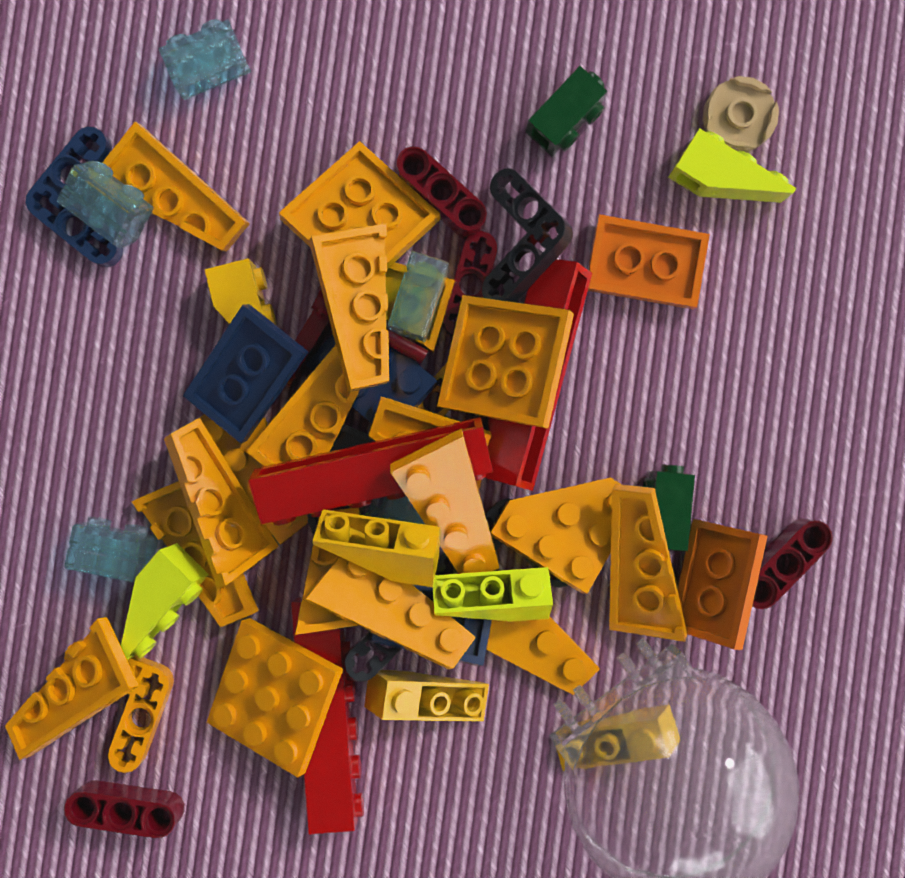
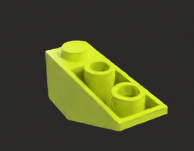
(718, 171)
(157, 595)
(494, 595)

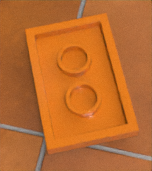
(647, 261)
(720, 582)

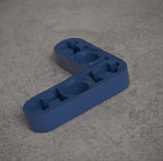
(50, 186)

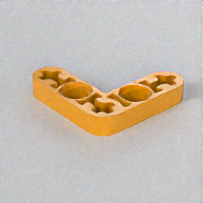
(142, 669)

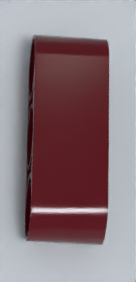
(436, 176)
(800, 559)
(109, 817)

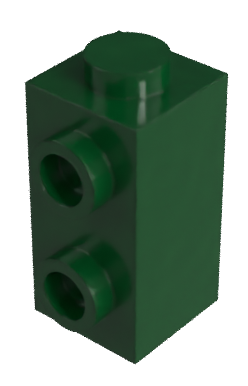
(567, 110)
(675, 501)

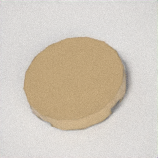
(741, 113)

